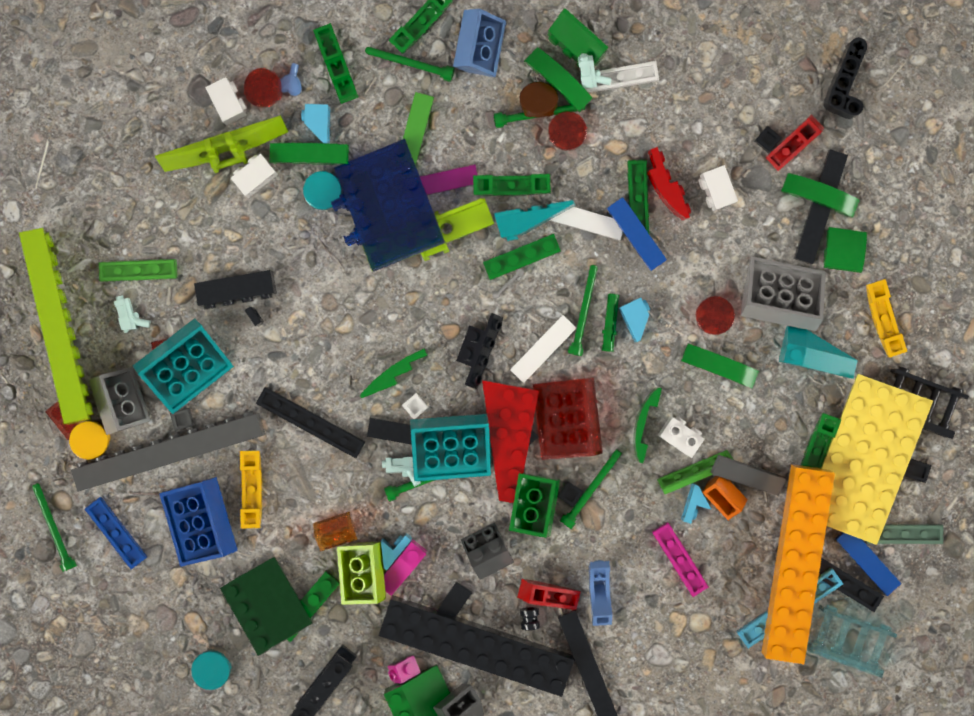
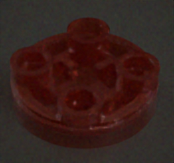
(262, 88)
(567, 131)
(714, 315)

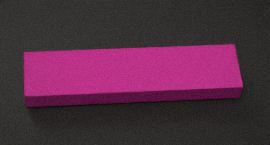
(680, 559)

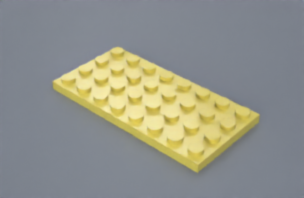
(872, 455)

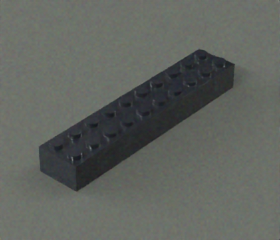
(476, 646)

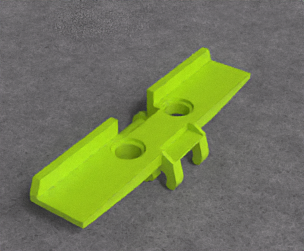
(235, 141)
(464, 221)

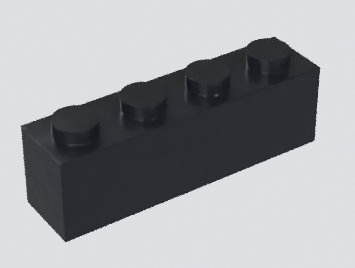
(235, 288)

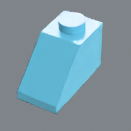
(318, 120)
(635, 316)

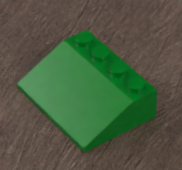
(417, 694)

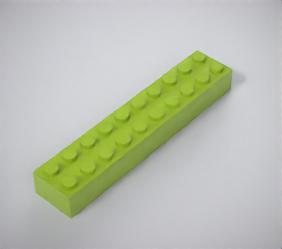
(55, 326)

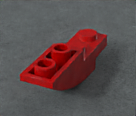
(669, 193)

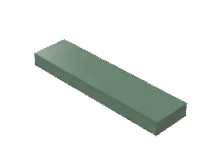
(911, 534)

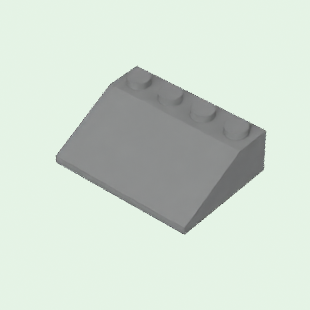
(784, 294)

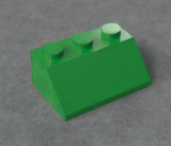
(575, 38)
(534, 505)

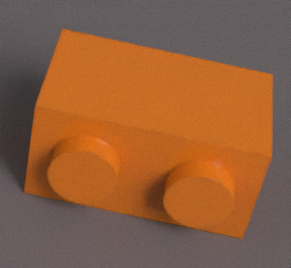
(725, 496)

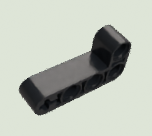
(848, 76)

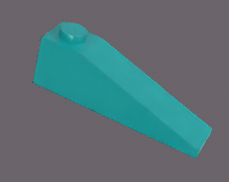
(519, 222)
(811, 352)

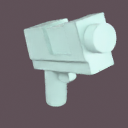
(589, 75)
(127, 318)
(401, 465)

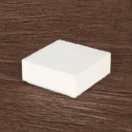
(415, 406)

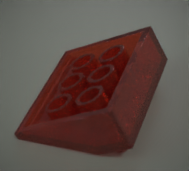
(568, 419)

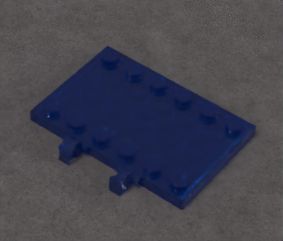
(387, 206)

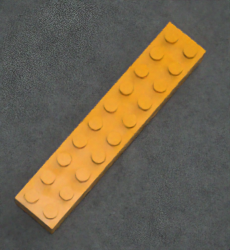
(797, 564)

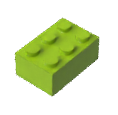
(361, 573)

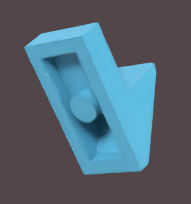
(694, 499)
(390, 553)

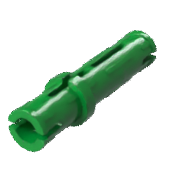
(610, 323)

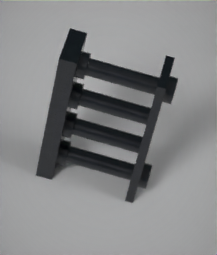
(942, 428)
(325, 683)

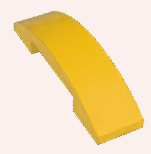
(884, 319)
(251, 489)

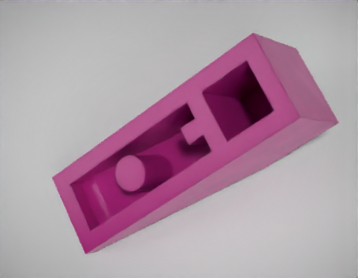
(403, 566)

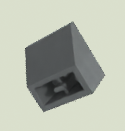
(487, 551)
(460, 702)

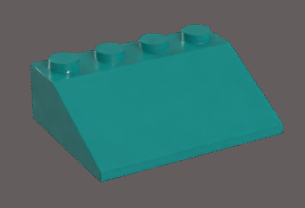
(183, 366)
(450, 447)

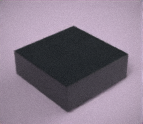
(768, 139)
(254, 316)
(570, 494)

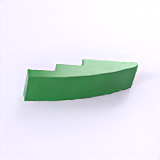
(335, 63)
(309, 153)
(388, 377)

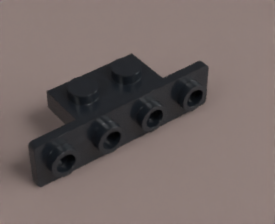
(477, 349)

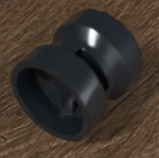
(529, 618)

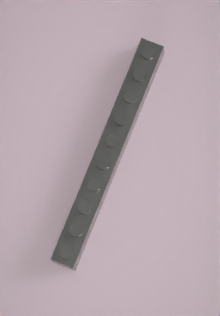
(167, 452)

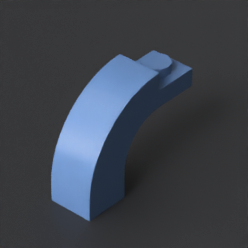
(600, 593)

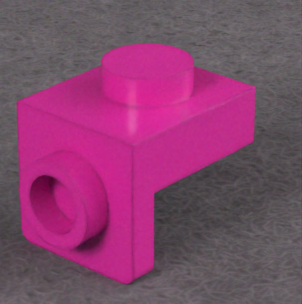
(403, 670)

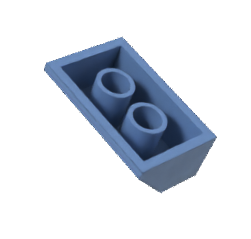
(479, 42)

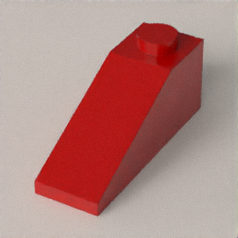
(795, 142)
(548, 594)

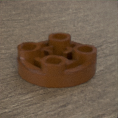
(538, 100)

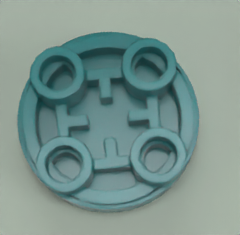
(321, 190)
(211, 670)

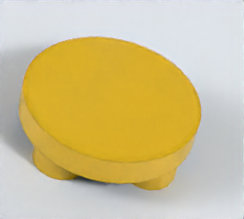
(89, 440)

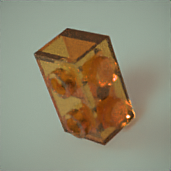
(335, 531)

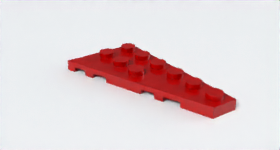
(510, 425)

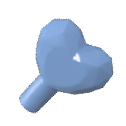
(290, 82)

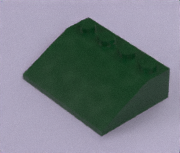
(266, 606)

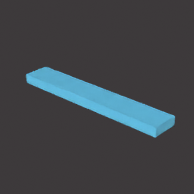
(754, 630)

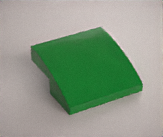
(845, 250)

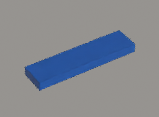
(636, 234)
(115, 533)
(869, 562)

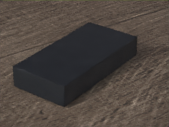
(455, 600)

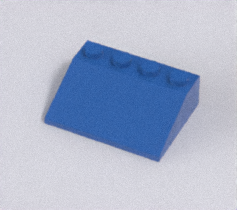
(198, 522)

